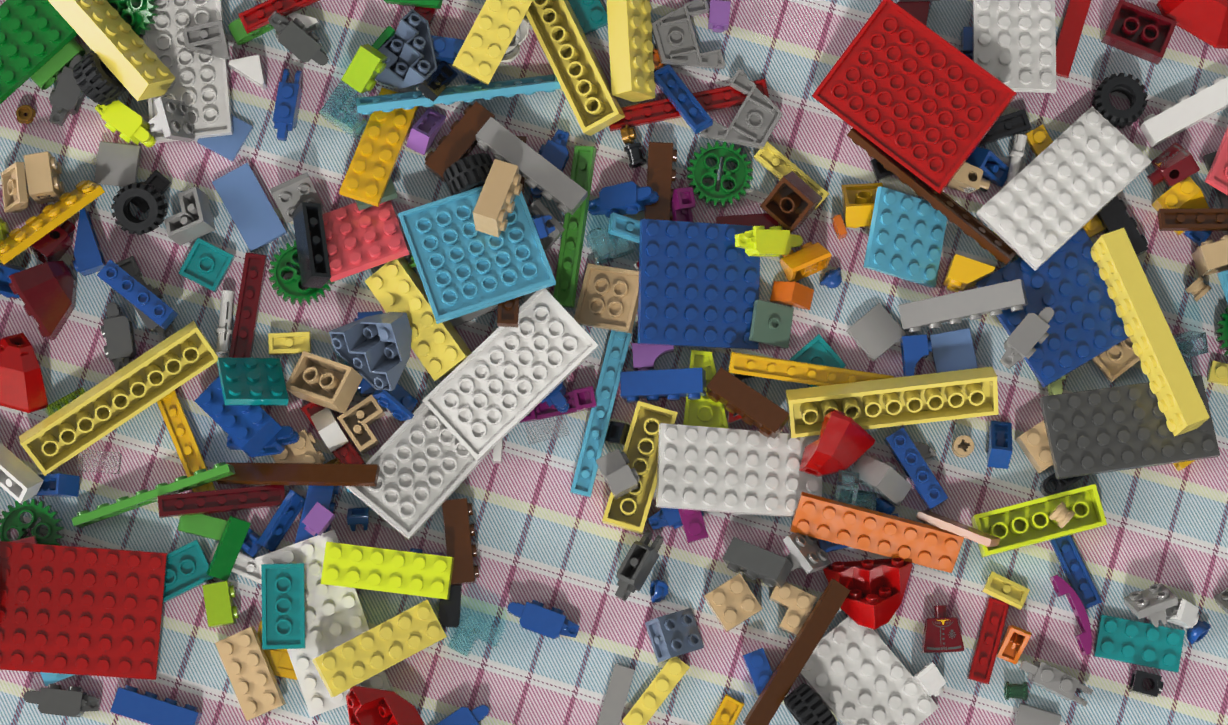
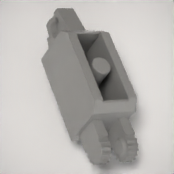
(1025, 337)
(1055, 681)

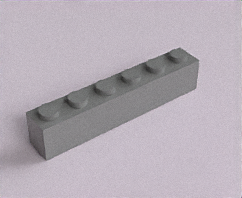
(532, 166)
(962, 305)

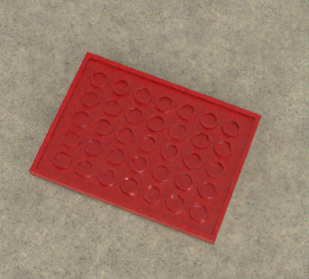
(913, 95)
(80, 610)

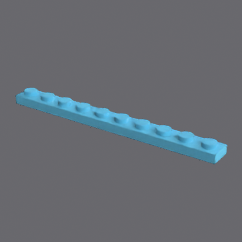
(464, 93)
(601, 415)

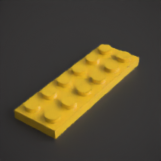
(377, 154)
(49, 219)

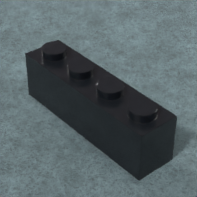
(1115, 217)
(311, 245)

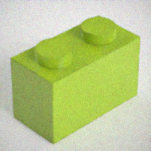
(365, 68)
(220, 604)

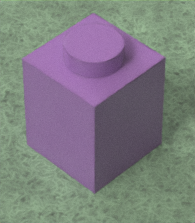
(719, 15)
(318, 519)

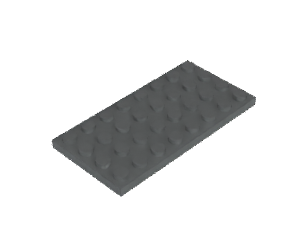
(1119, 431)

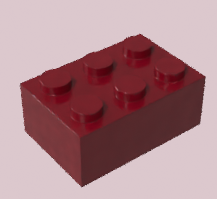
(1139, 31)

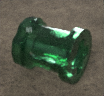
(1015, 691)

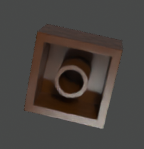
(791, 202)

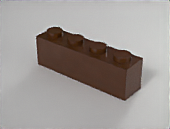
(459, 140)
(659, 179)
(747, 403)
(459, 540)

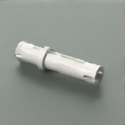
(1017, 156)
(225, 318)

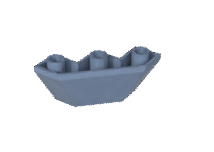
(409, 53)
(376, 347)

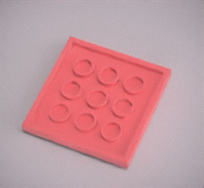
(362, 238)

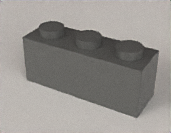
(757, 563)

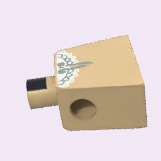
(969, 179)

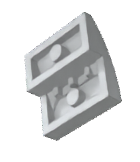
(117, 164)
(876, 332)
(1035, 716)

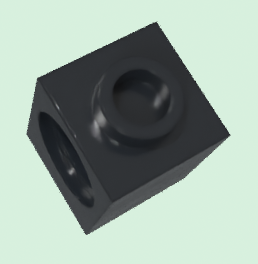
(1137, 680)

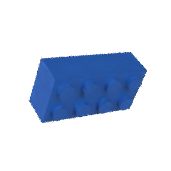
(245, 424)

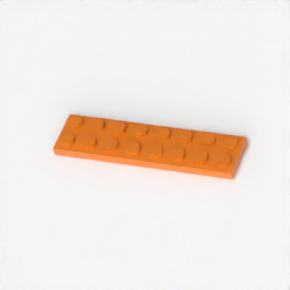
(876, 532)

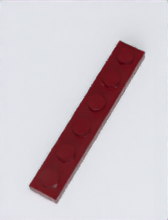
(248, 305)
(220, 500)

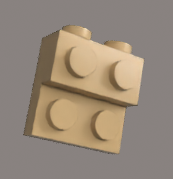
(14, 188)
(301, 451)

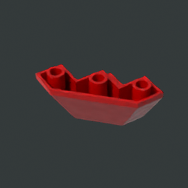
(1200, 18)
(20, 375)
(838, 446)
(874, 588)
(380, 707)

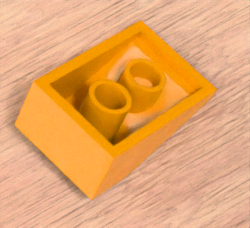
(805, 262)

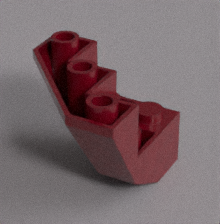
(47, 295)

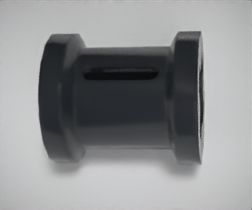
(635, 155)

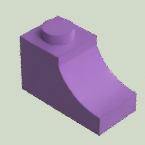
(425, 131)
(646, 355)

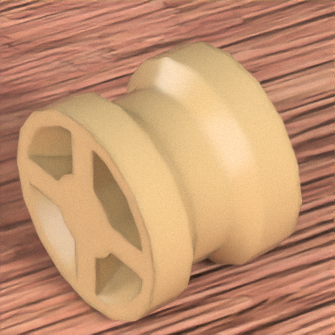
(1198, 288)
(960, 449)
(1062, 515)

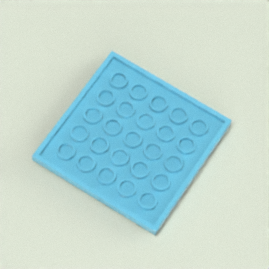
(470, 268)

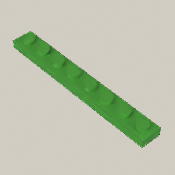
(574, 230)
(147, 497)

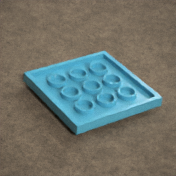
(905, 237)

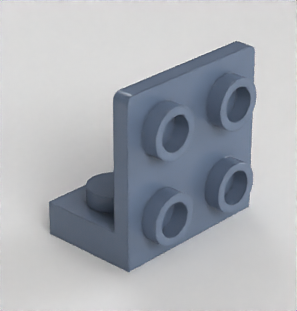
(674, 634)

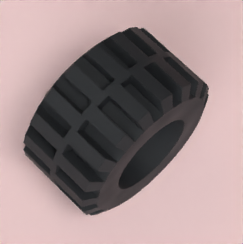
(97, 80)
(1126, 86)
(468, 173)
(122, 208)
(808, 707)

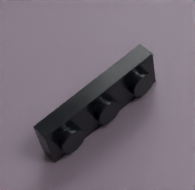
(438, 81)

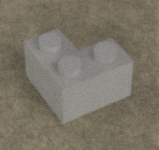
(194, 219)
(617, 473)
(882, 478)

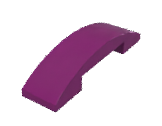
(682, 203)
(578, 400)
(1085, 638)

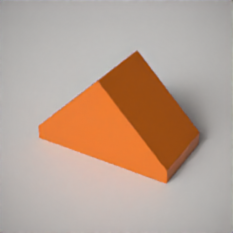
(792, 294)
(1013, 644)

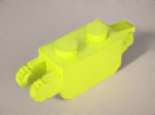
(127, 122)
(767, 242)

